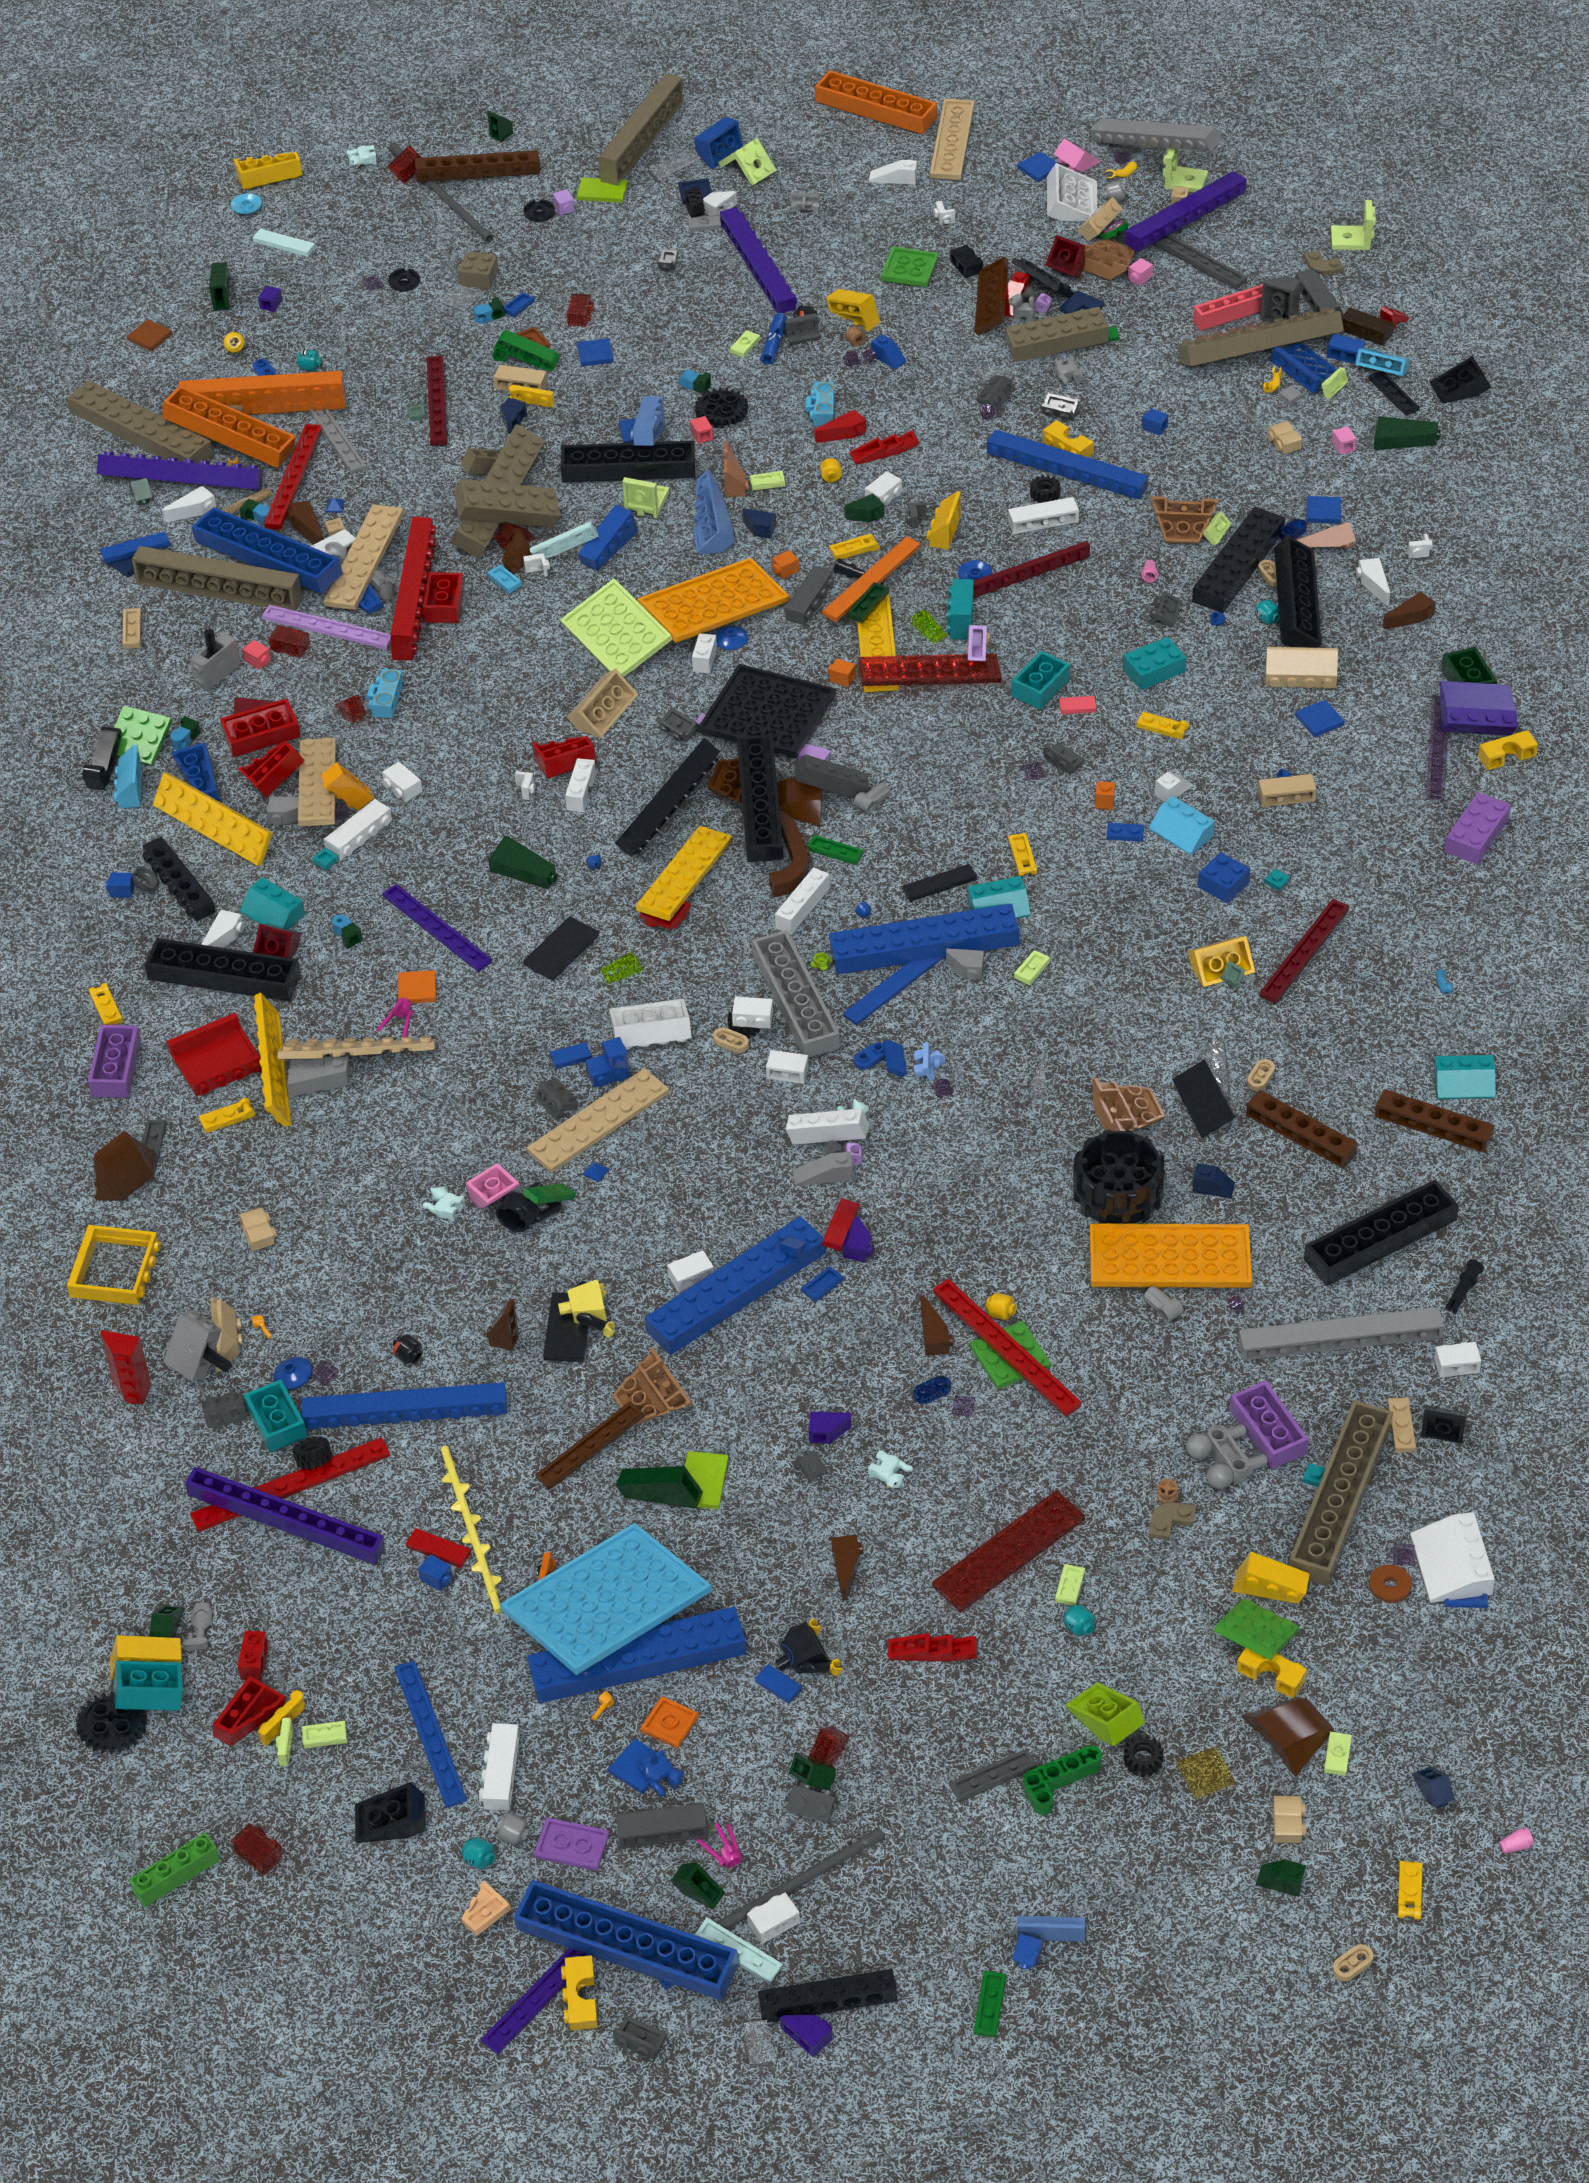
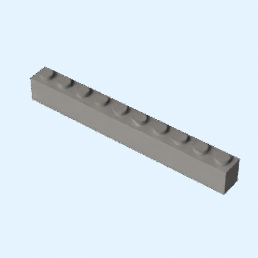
(1155, 134)
(1340, 1333)

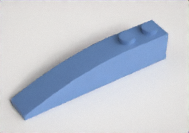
(713, 524)

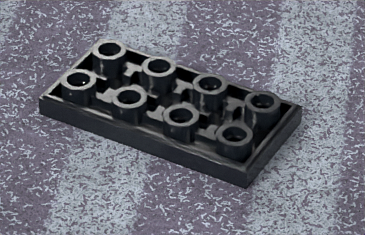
(1043, 276)
(561, 948)
(1203, 1098)
(563, 1337)

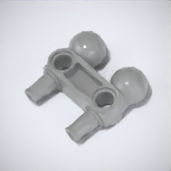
(1231, 1462)

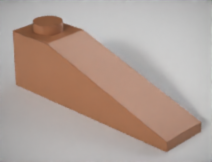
(733, 474)
(1333, 537)

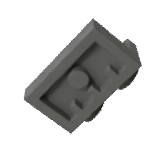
(1165, 609)
(1063, 757)

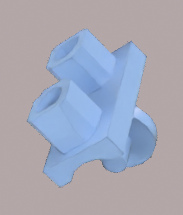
(930, 1060)

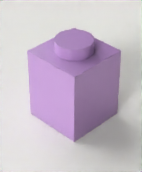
(563, 202)

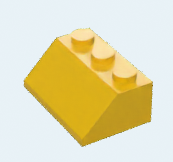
(945, 522)
(1211, 959)

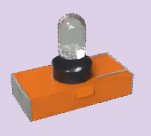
(547, 1567)

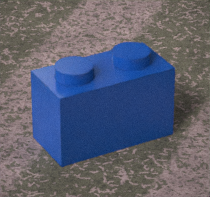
(1344, 348)

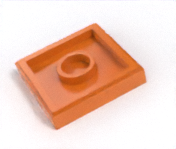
(417, 986)
(669, 1722)

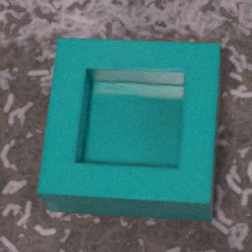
(325, 858)
(1277, 879)
(1313, 1475)

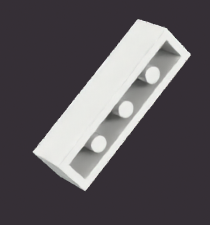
(1043, 515)
(358, 829)
(802, 900)
(827, 1126)
(501, 1766)

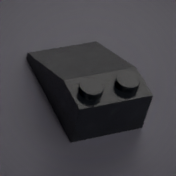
(1461, 382)
(391, 1815)

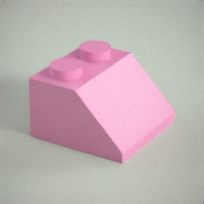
(1075, 156)
(490, 1186)

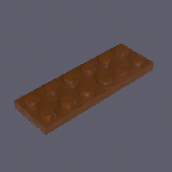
(991, 296)

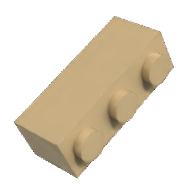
(1100, 219)
(509, 375)
(1287, 790)

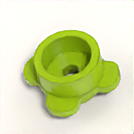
(821, 961)

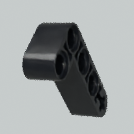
(99, 772)

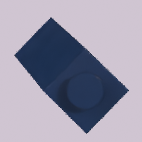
(513, 413)
(759, 522)
(1212, 1181)
(1434, 1786)

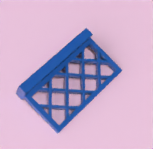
(1301, 372)

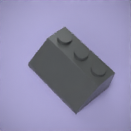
(1280, 298)

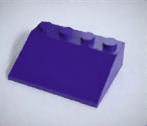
(1477, 708)

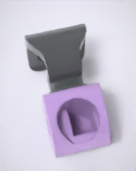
(1042, 302)
(854, 1148)

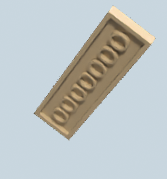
(952, 139)
(364, 556)
(315, 803)
(597, 1120)

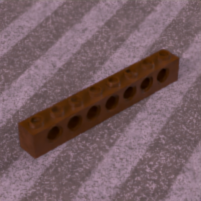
(477, 165)

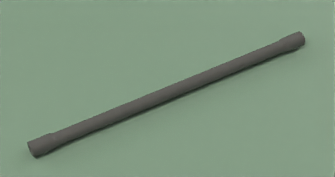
(483, 232)
(864, 1843)

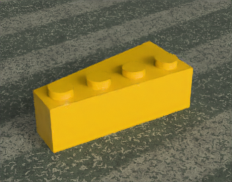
(267, 169)

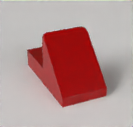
(1393, 316)

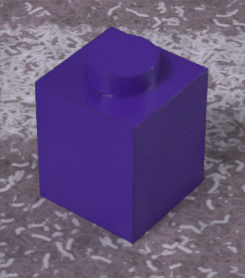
(270, 298)

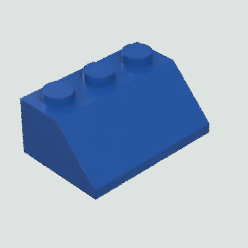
(719, 141)

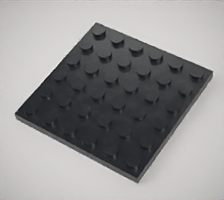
(767, 704)

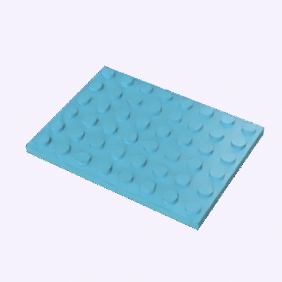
(605, 1598)

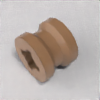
(855, 336)
(1163, 1488)

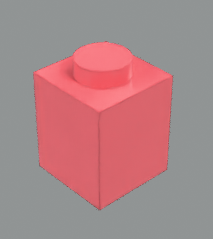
(701, 429)
(256, 654)

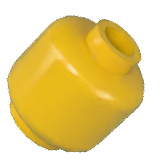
(233, 336)
(830, 470)
(1001, 1306)

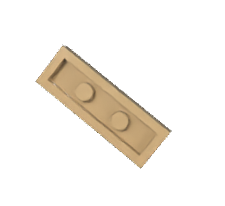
(131, 628)
(1402, 1425)

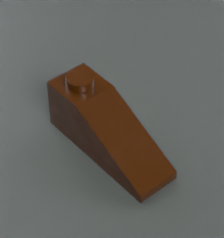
(305, 521)
(1410, 612)
(504, 1328)
(934, 1330)
(846, 1557)

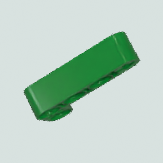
(525, 350)
(1086, 1762)

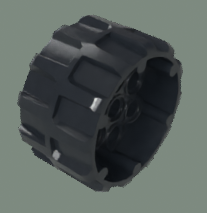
(1118, 1178)

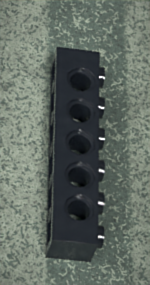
(178, 879)
(828, 1995)

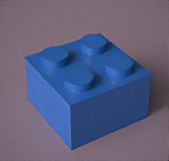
(1223, 877)

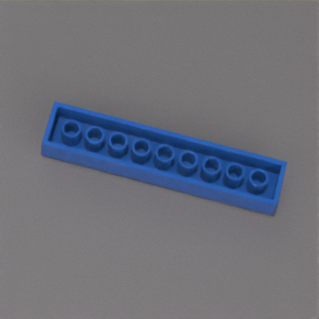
(266, 549)
(923, 938)
(732, 1287)
(657, 1652)
(627, 1940)

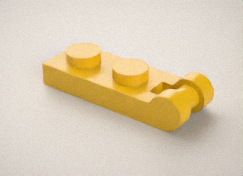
(532, 395)
(854, 547)
(1162, 725)
(1022, 854)
(105, 1005)
(227, 1115)
(291, 1710)
(1410, 1889)

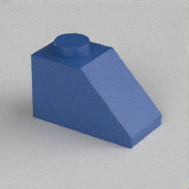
(887, 351)

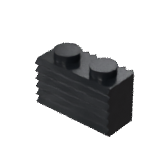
(966, 261)

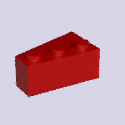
(562, 756)
(272, 768)
(247, 1711)

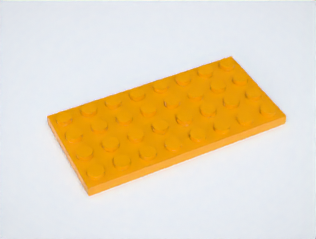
(714, 599)
(1170, 1255)

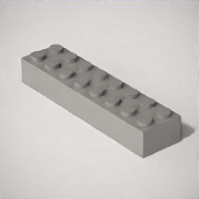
(795, 994)

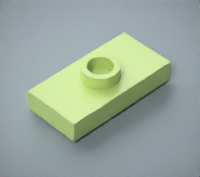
(745, 343)
(1334, 383)
(767, 480)
(1070, 1585)
(324, 1734)
(284, 1742)
(1337, 1753)

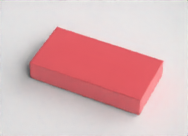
(1076, 705)

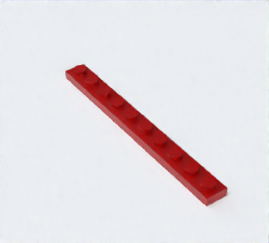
(293, 476)
(1007, 1347)
(301, 1480)

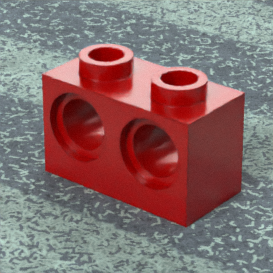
(253, 1655)

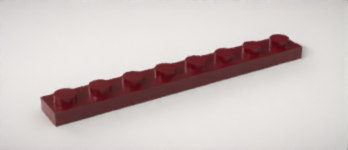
(436, 400)
(1031, 568)
(1304, 951)

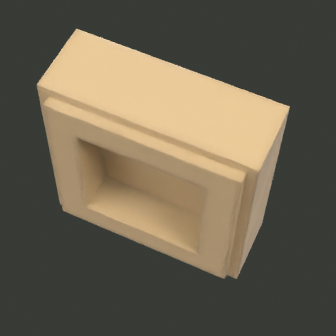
(334, 526)

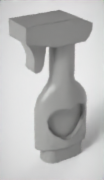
(200, 1620)

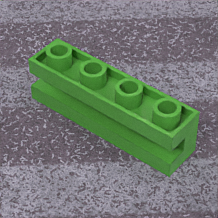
(174, 1869)

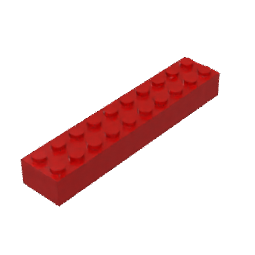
(412, 588)

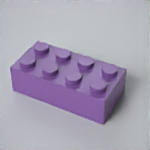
(1477, 828)
(114, 1061)
(1269, 1424)

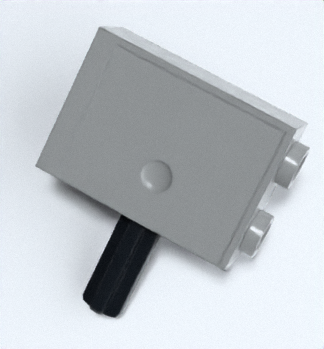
(215, 659)
(194, 1346)

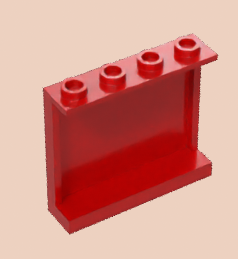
(214, 1055)

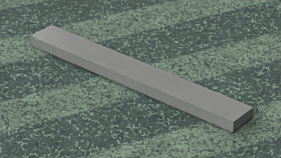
(338, 440)

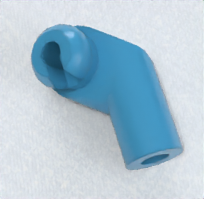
(1441, 981)

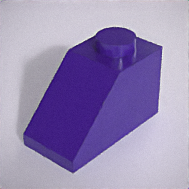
(858, 1242)
(807, 2031)

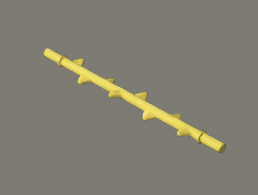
(472, 1536)

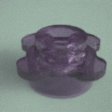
(1122, 157)
(869, 355)
(851, 358)
(942, 1083)
(1235, 1303)

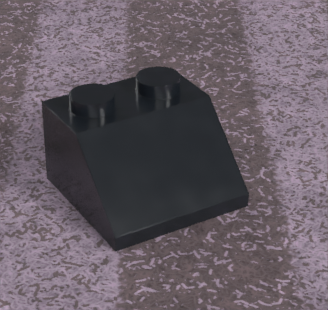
(1443, 1424)

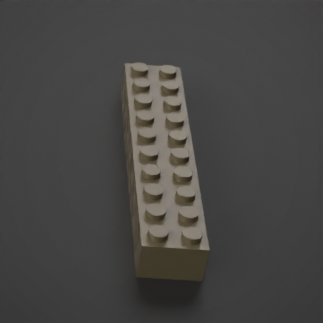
(641, 129)
(1260, 337)
(137, 424)
(508, 468)
(216, 578)
(1341, 1491)

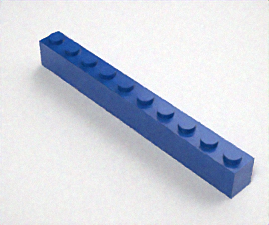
(1067, 464)
(404, 1405)

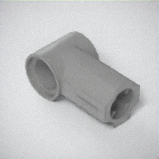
(384, 585)
(869, 800)
(1165, 1307)

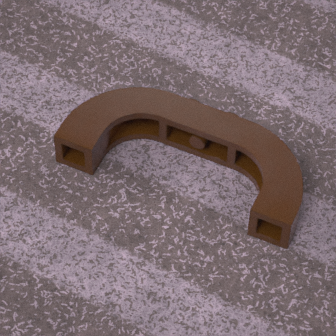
(788, 879)

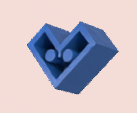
(610, 1066)

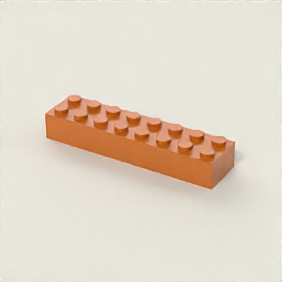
(876, 102)
(228, 426)

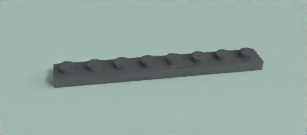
(1202, 261)

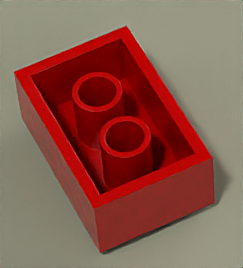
(443, 597)

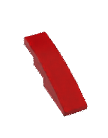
(880, 449)
(840, 1224)
(928, 1648)

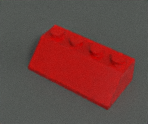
(260, 727)
(127, 1365)

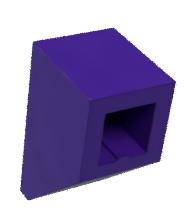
(828, 1426)

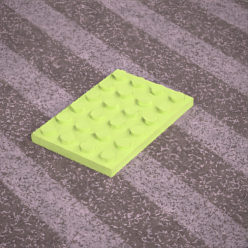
(616, 629)

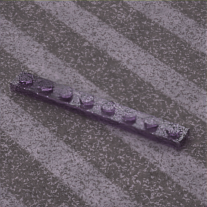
(1437, 754)

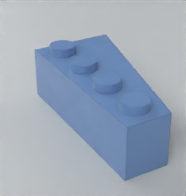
(649, 421)

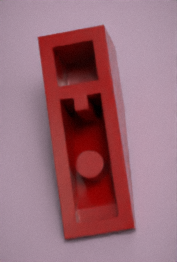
(1016, 284)
(841, 428)

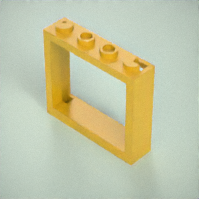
(118, 1236)

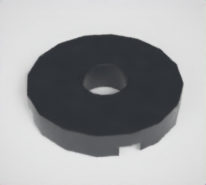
(539, 216)
(404, 285)

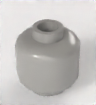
(1115, 189)
(512, 1829)

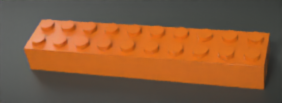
(276, 392)

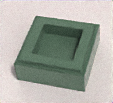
(416, 412)
(1232, 974)

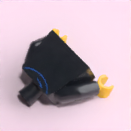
(805, 1651)

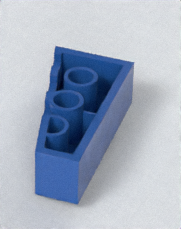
(613, 534)
(197, 769)

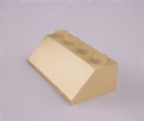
(1301, 667)
(603, 704)

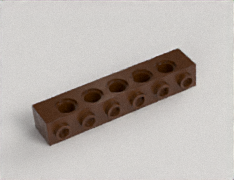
(1434, 1120)
(1301, 1129)

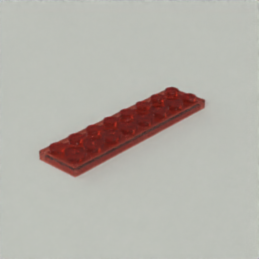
(927, 670)
(1008, 1551)

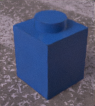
(1155, 421)
(120, 885)
(435, 1572)
(1028, 1951)

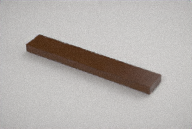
(589, 1445)

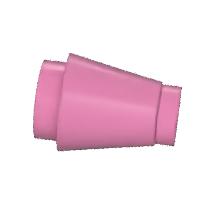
(1149, 572)
(1517, 1841)

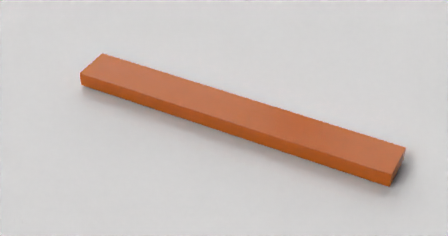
(876, 573)

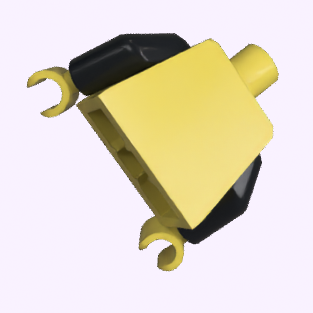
(587, 1306)

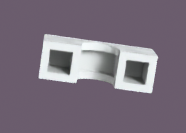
(336, 544)
(581, 779)

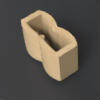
(1284, 437)
(257, 1228)
(1288, 1819)

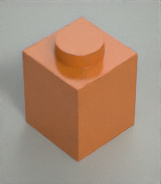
(785, 564)
(842, 672)
(1105, 795)

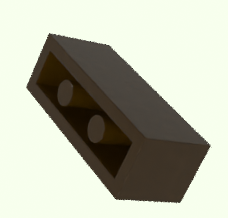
(1367, 326)

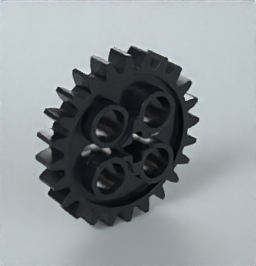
(722, 407)
(111, 1728)

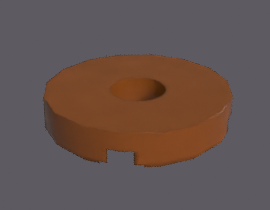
(1390, 1573)

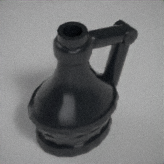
(519, 1212)

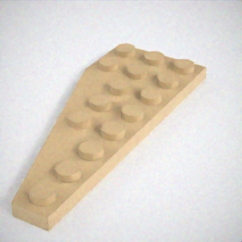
(313, 1049)

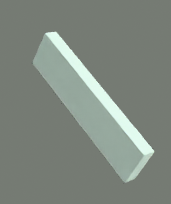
(284, 242)
(565, 541)
(750, 1957)

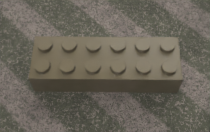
(1057, 334)
(507, 503)

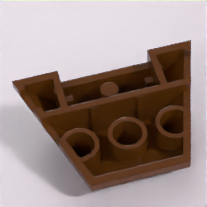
(726, 780)
(800, 800)
(122, 1167)
(1292, 1730)

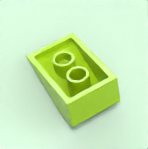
(1107, 1713)

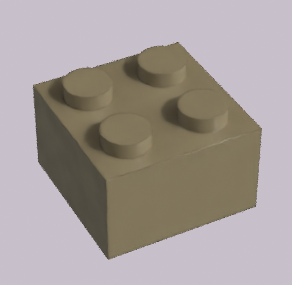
(478, 270)

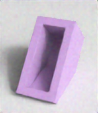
(976, 643)

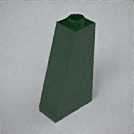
(219, 286)
(1404, 433)
(522, 864)
(660, 1485)

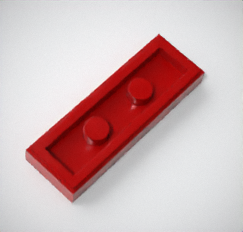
(441, 1548)

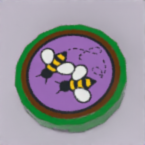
(1113, 228)

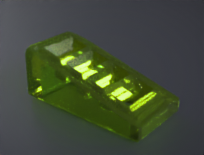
(924, 617)
(623, 961)

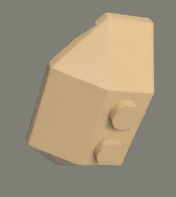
(226, 1319)

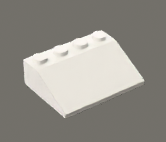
(1070, 195)
(651, 1023)
(1453, 1559)

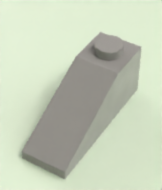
(282, 810)
(827, 1169)

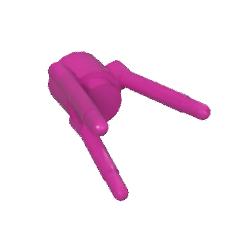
(401, 1009)
(730, 1854)

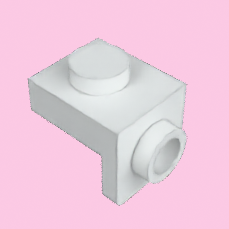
(943, 216)
(1420, 548)
(536, 563)
(526, 782)

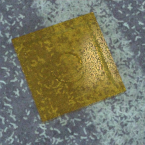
(1205, 1772)

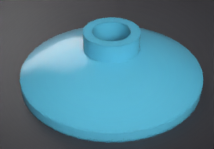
(246, 203)

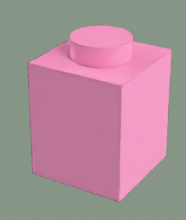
(1140, 271)
(1344, 440)

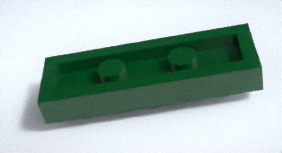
(868, 602)

